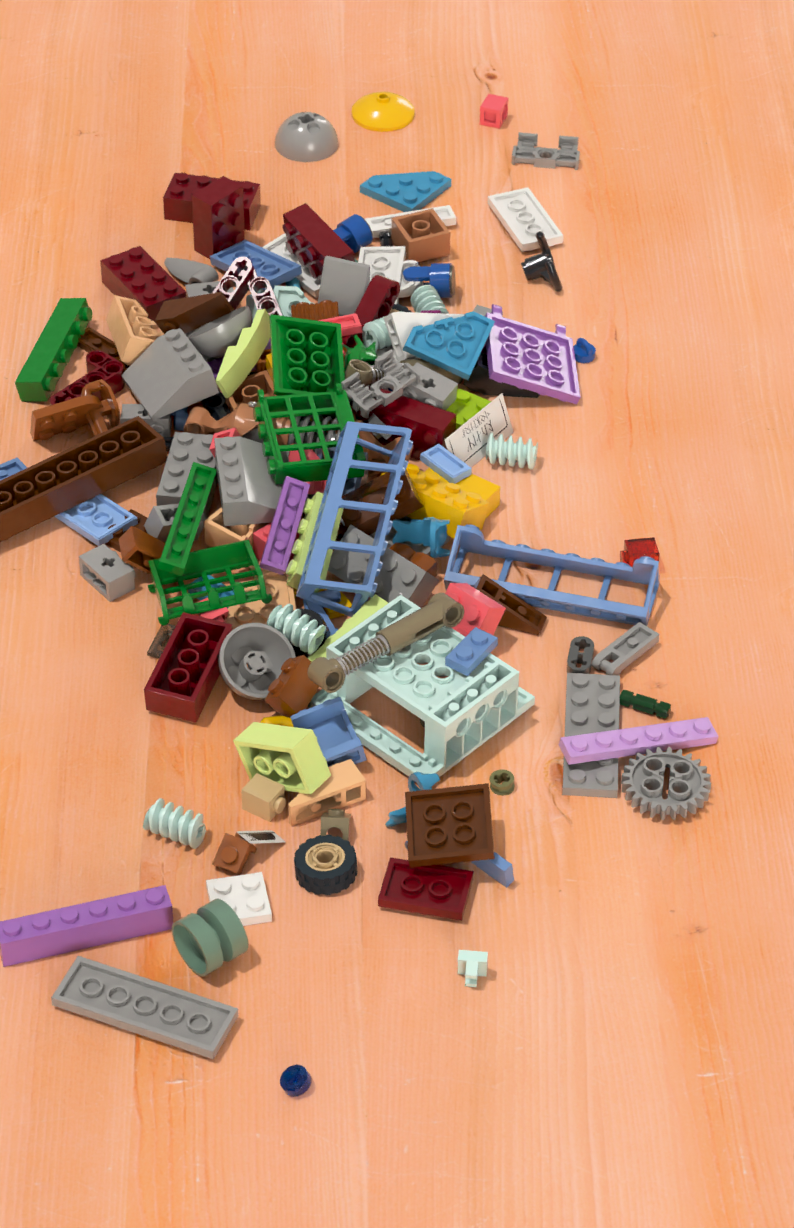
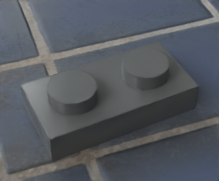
(373, 419)

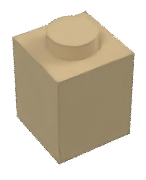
(263, 797)

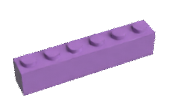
(85, 925)

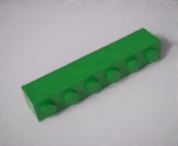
(53, 349)

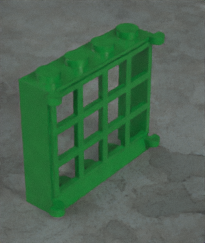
(303, 405)
(204, 563)

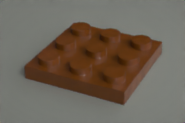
(449, 825)

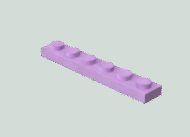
(637, 739)

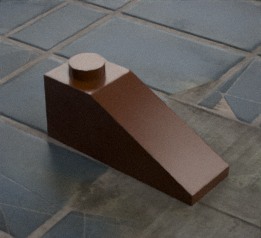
(192, 312)
(518, 613)

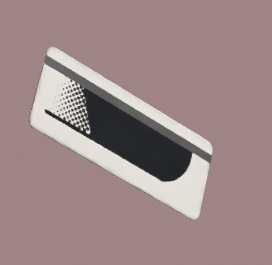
(263, 836)

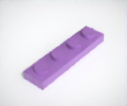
(284, 525)

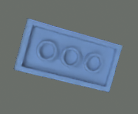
(266, 263)

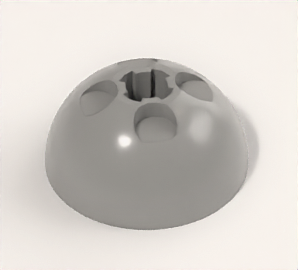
(306, 138)
(221, 333)
(263, 651)

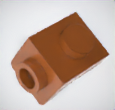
(233, 853)

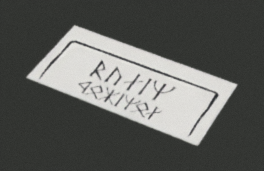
(471, 438)

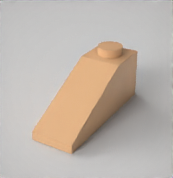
(340, 790)

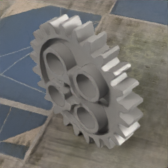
(687, 783)

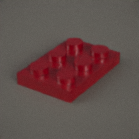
(426, 889)

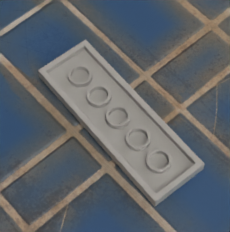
(591, 708)
(145, 1007)

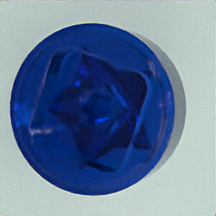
(295, 1080)

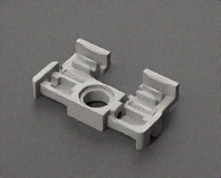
(546, 157)
(395, 378)

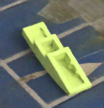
(243, 357)

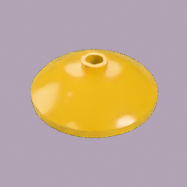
(383, 112)

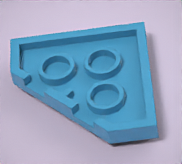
(406, 190)
(451, 342)

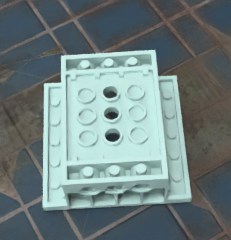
(456, 710)

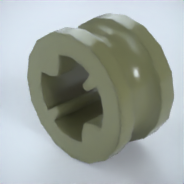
(506, 787)

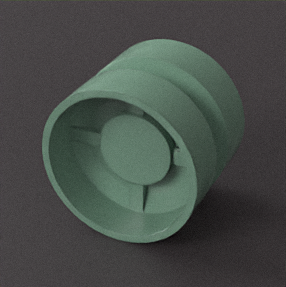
(210, 937)

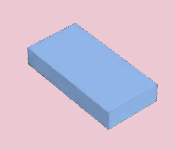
(445, 464)

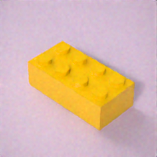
(446, 501)

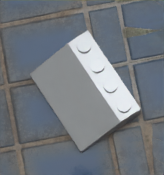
(170, 375)
(244, 482)

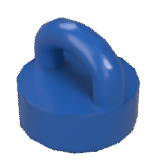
(584, 351)

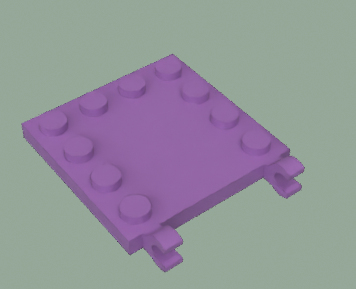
(532, 358)

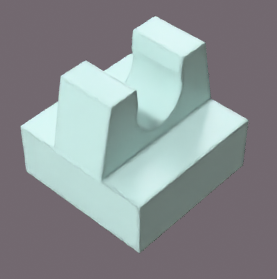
(472, 965)

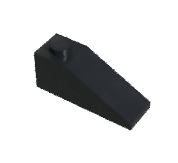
(480, 382)

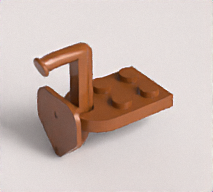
(77, 412)

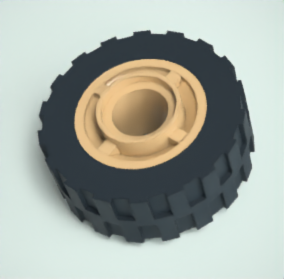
(325, 864)

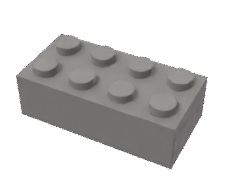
(183, 452)
(396, 576)

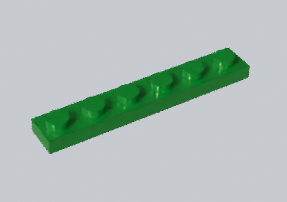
(187, 519)

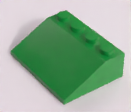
(305, 356)

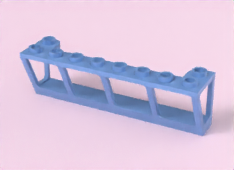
(328, 510)
(643, 571)

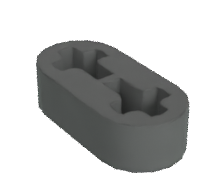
(578, 657)

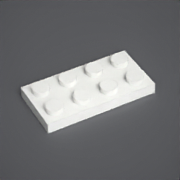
(523, 218)

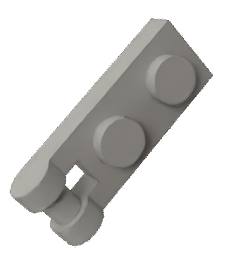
(625, 649)

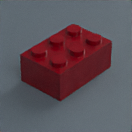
(218, 216)

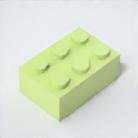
(283, 755)

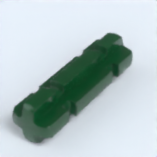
(645, 704)

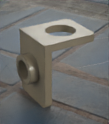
(338, 819)

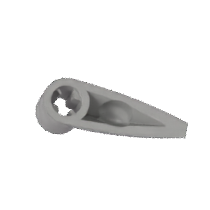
(191, 271)

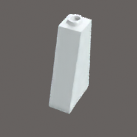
(401, 324)

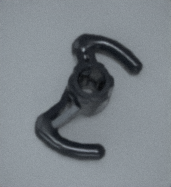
(542, 264)

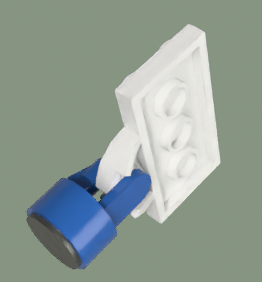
(353, 231)
(391, 264)

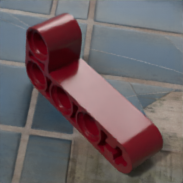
(374, 304)
(99, 366)

